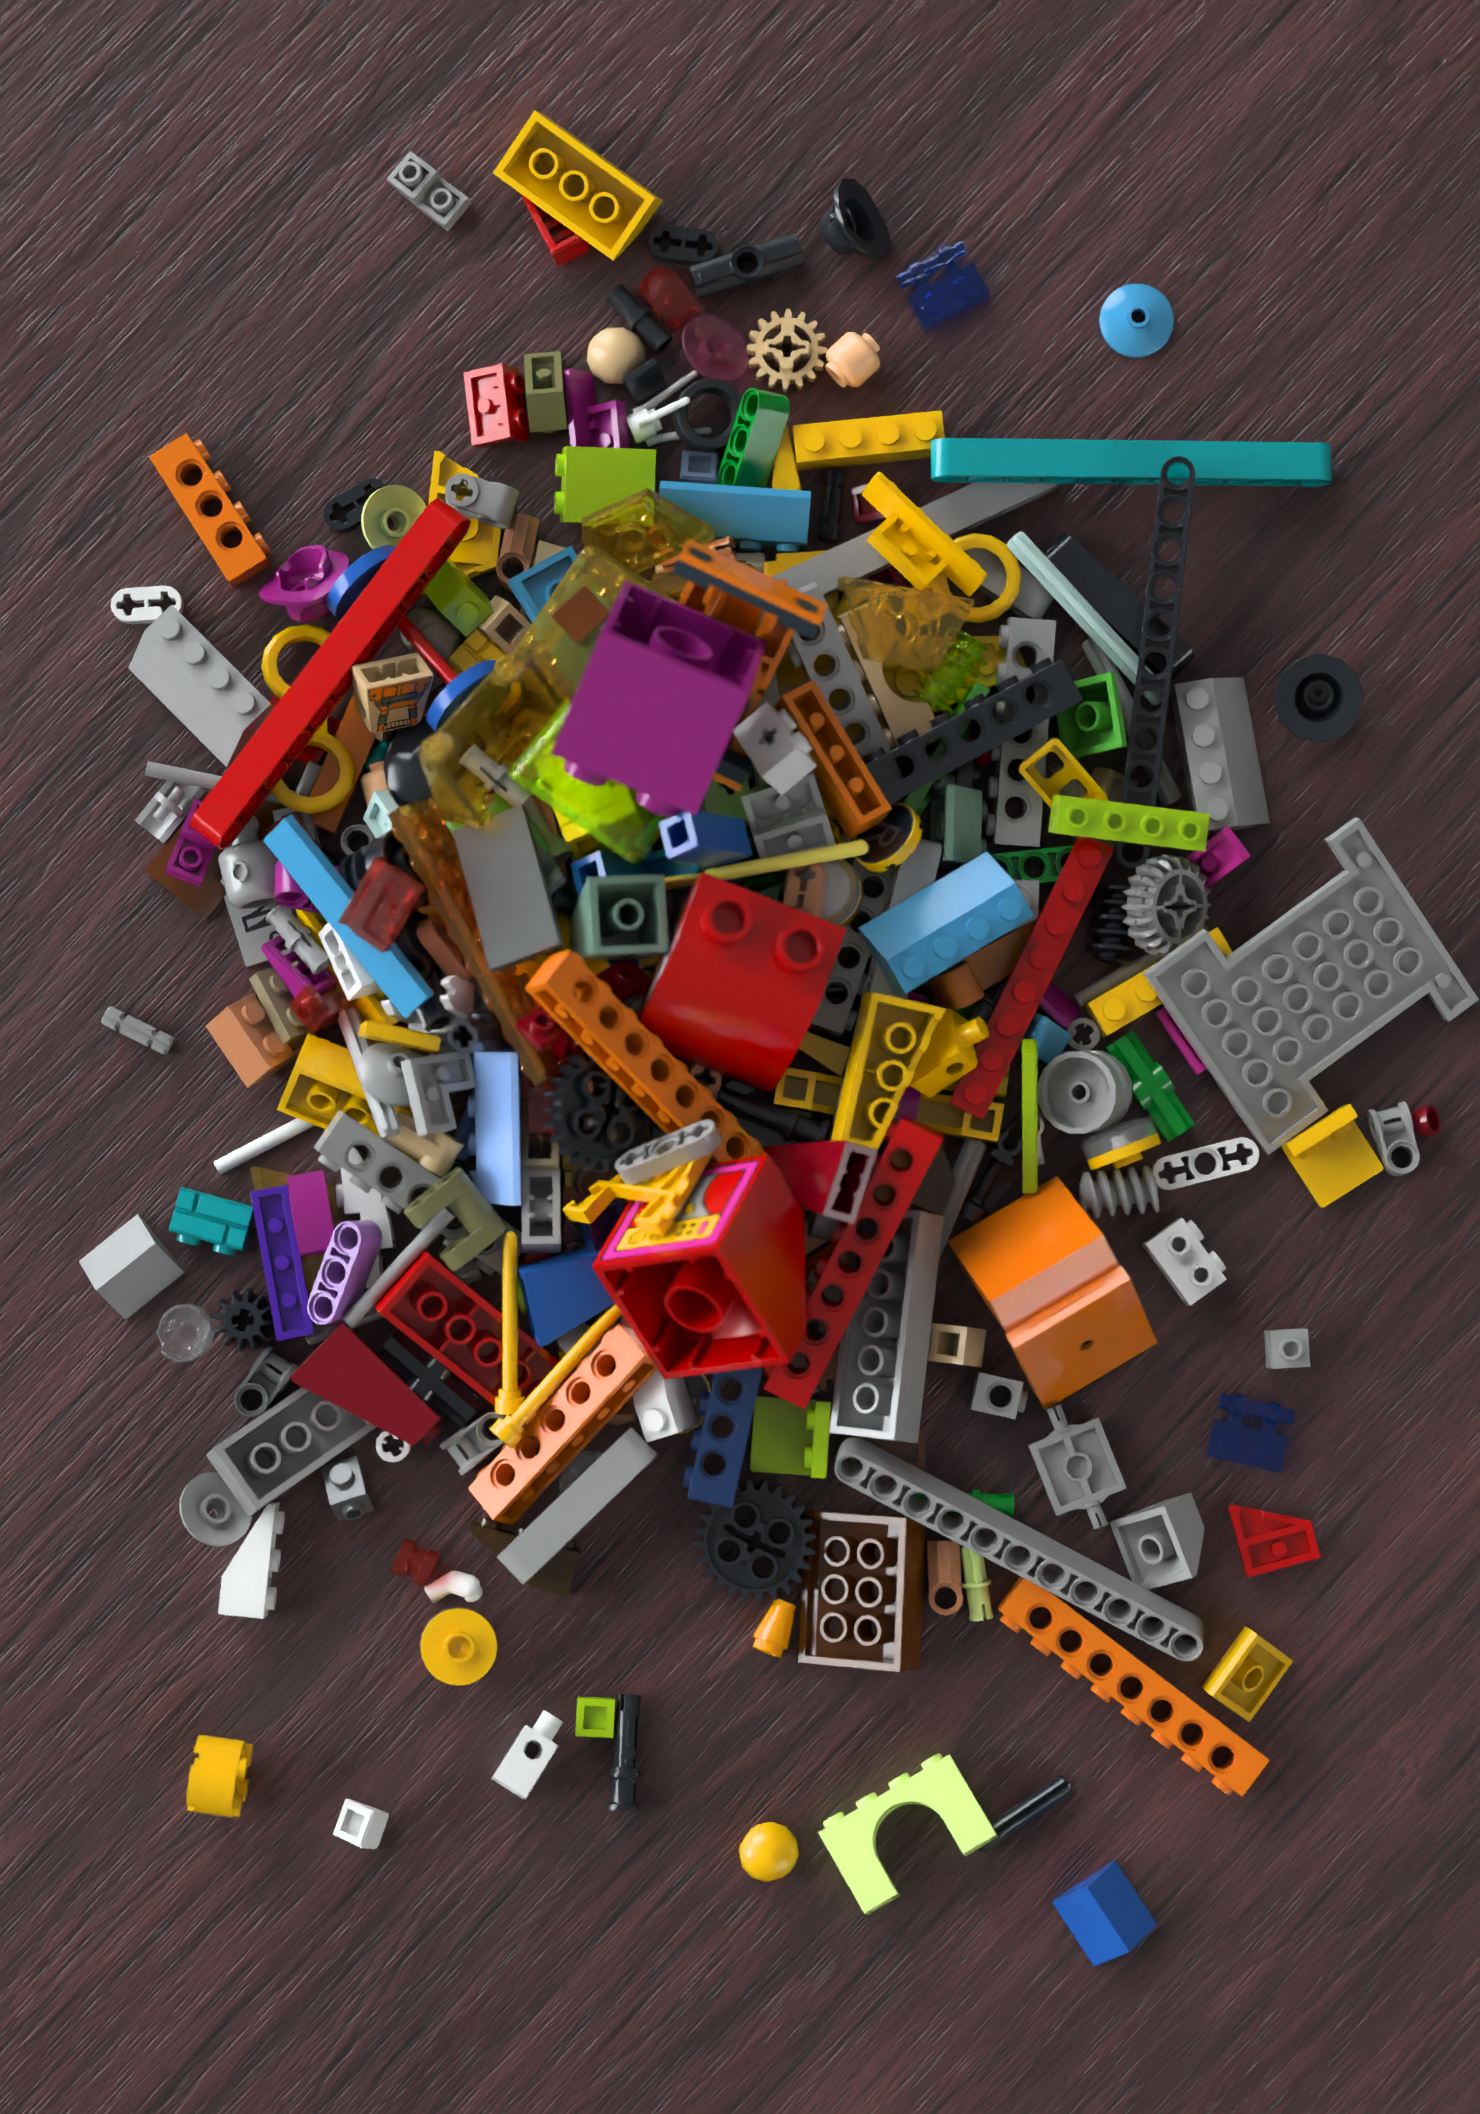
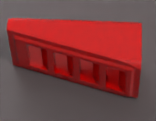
(563, 245)

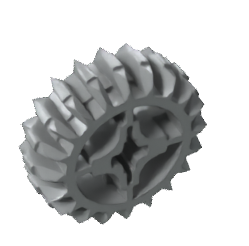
(1161, 883)

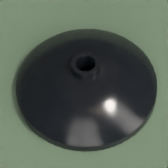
(402, 765)

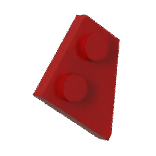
(1271, 1539)

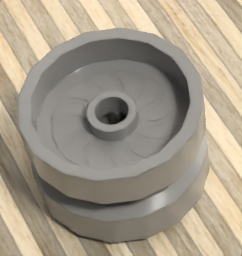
(1063, 1095)

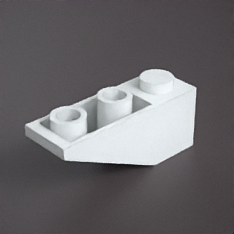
(248, 1578)

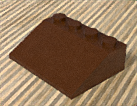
(863, 1591)

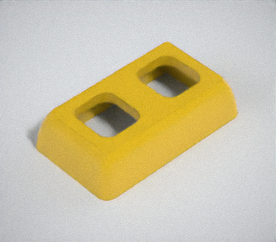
(1071, 770)

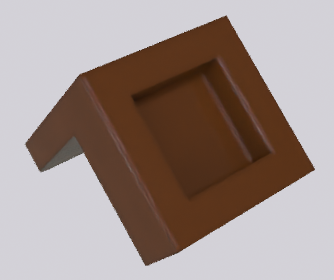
(581, 615)

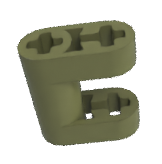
(469, 1206)

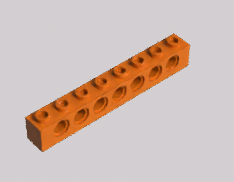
(631, 1069)
(1244, 1760)

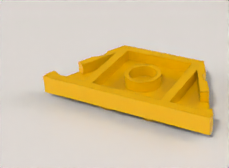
(481, 544)

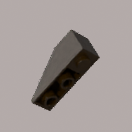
(554, 1576)

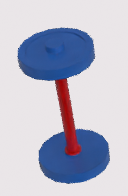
(458, 688)

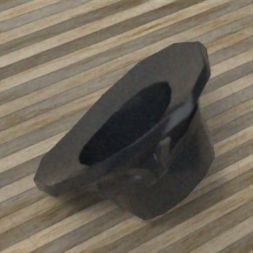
(855, 223)
(1324, 715)

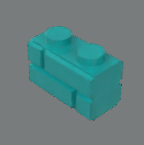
(212, 1220)

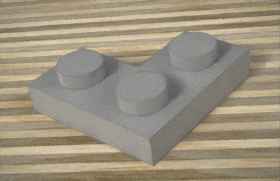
(428, 1087)

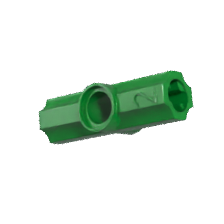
(1151, 1087)

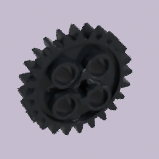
(573, 1100)
(740, 1572)

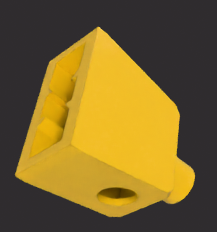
(949, 1053)

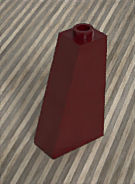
(826, 1175)
(362, 1383)

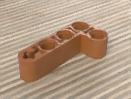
(968, 978)

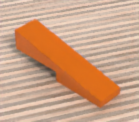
(359, 743)

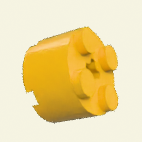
(218, 1776)

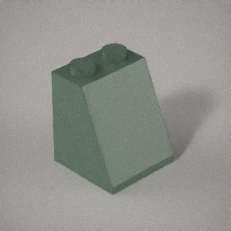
(620, 918)

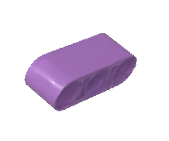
(356, 1258)

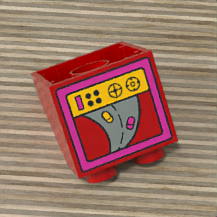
(723, 1278)

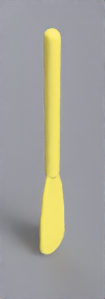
(774, 863)

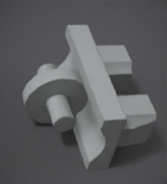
(169, 809)

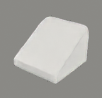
(361, 1824)

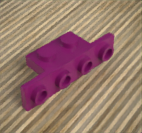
(591, 423)

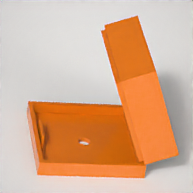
(1053, 1289)

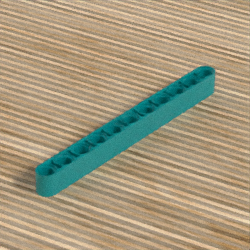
(1129, 462)

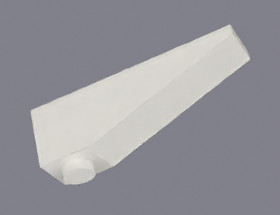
(663, 1405)

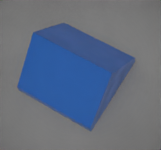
(1105, 1914)

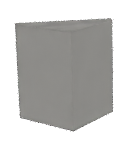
(131, 1267)

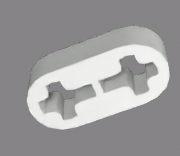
(147, 596)

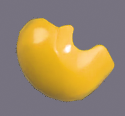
(768, 1851)

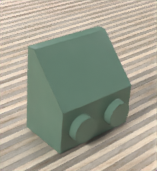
(956, 823)

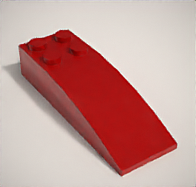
(461, 1329)

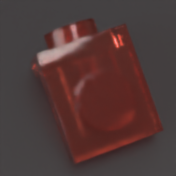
(668, 296)

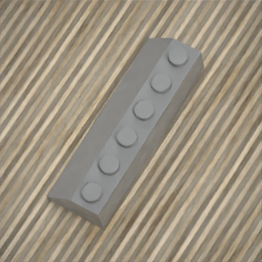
(889, 1336)

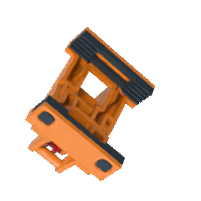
(741, 605)

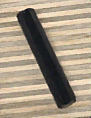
(1029, 1809)

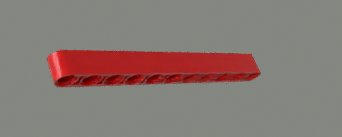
(330, 673)

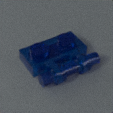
(948, 296)
(1246, 1444)

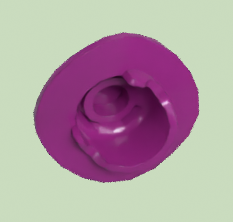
(305, 582)

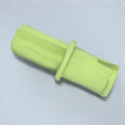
(976, 1585)

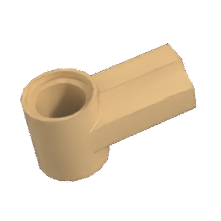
(432, 1151)

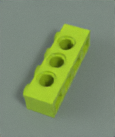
(1129, 823)

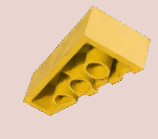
(881, 1064)

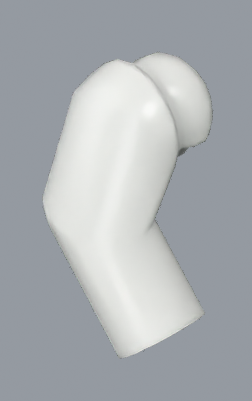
(455, 1583)

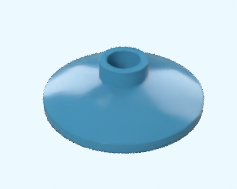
(1134, 338)

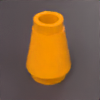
(775, 1629)

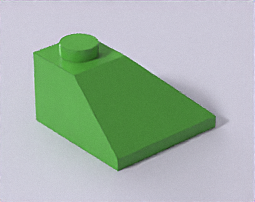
(1096, 721)

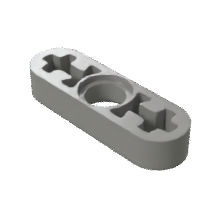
(668, 1152)

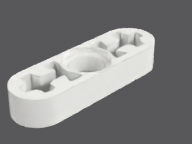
(1229, 1147)

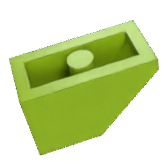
(458, 598)

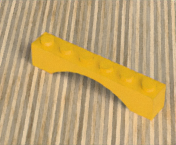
(820, 1094)

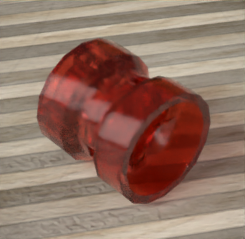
(415, 1562)

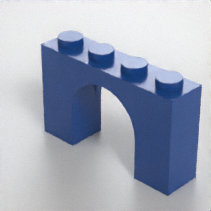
(690, 844)

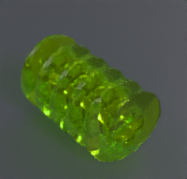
(952, 672)

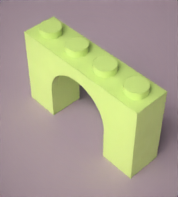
(853, 1837)

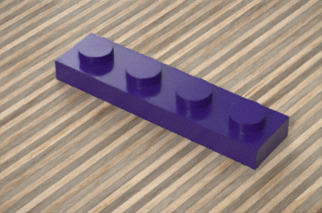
(282, 1263)

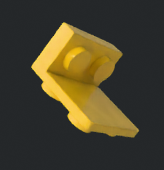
(1332, 1156)

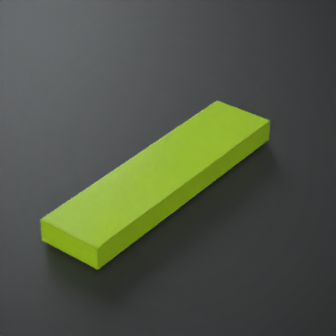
(1029, 1116)

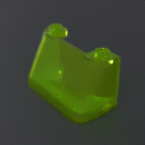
(603, 811)

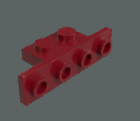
(542, 1029)

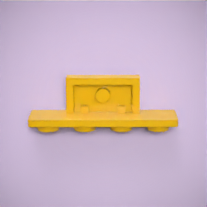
(915, 542)

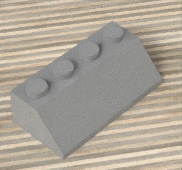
(199, 685)
(1219, 752)

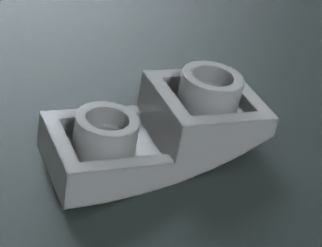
(428, 191)

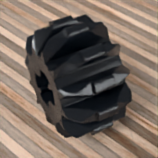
(238, 1308)

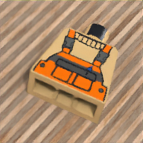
(391, 693)

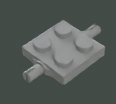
(1077, 1466)

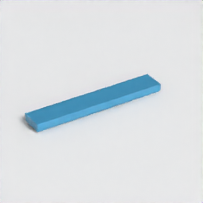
(331, 896)

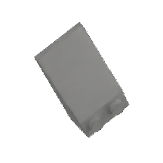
(284, 1447)

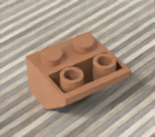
(251, 1040)

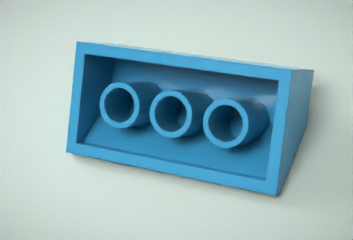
(748, 514)
(945, 923)

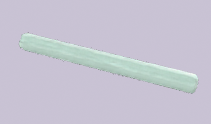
(1078, 609)

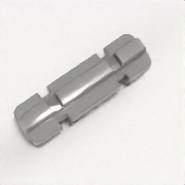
(137, 1030)

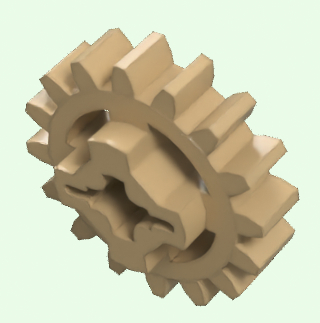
(800, 350)

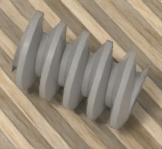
(1118, 1191)

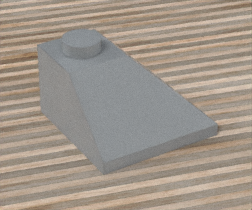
(1161, 1541)

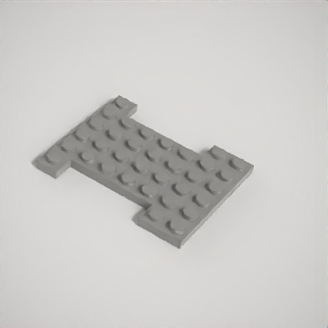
(1308, 988)

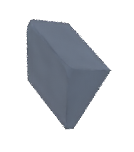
(699, 467)

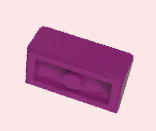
(1058, 1006)

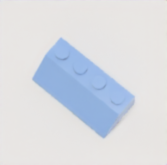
(497, 1125)

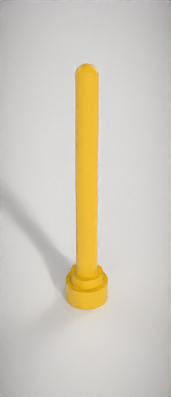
(510, 1395)
(510, 1428)

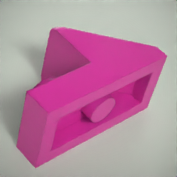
(1220, 857)

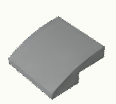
(788, 820)

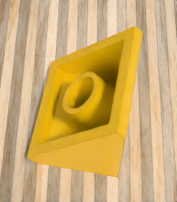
(1247, 1674)

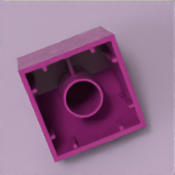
(658, 701)

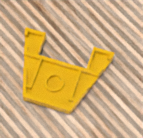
(664, 1192)

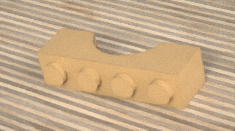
(896, 713)

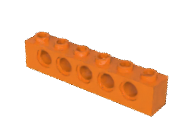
(583, 1421)

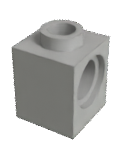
(1287, 1348)
(981, 1401)

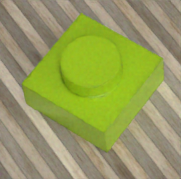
(595, 1717)

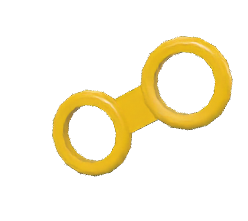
(940, 583)
(321, 739)

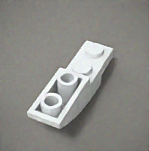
(370, 1208)

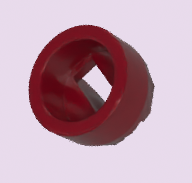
(1426, 1121)

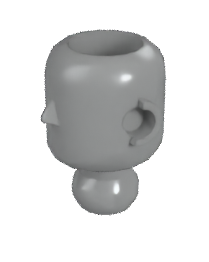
(248, 869)

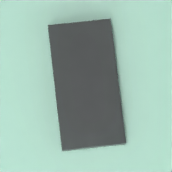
(508, 890)

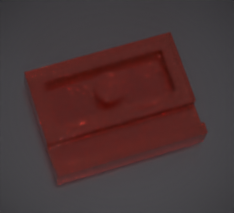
(381, 904)

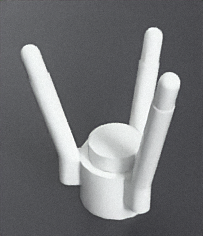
(645, 420)

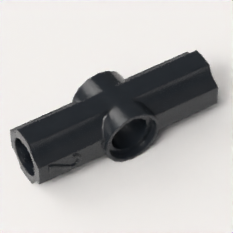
(770, 257)
(432, 1012)
(477, 1033)
(430, 1378)

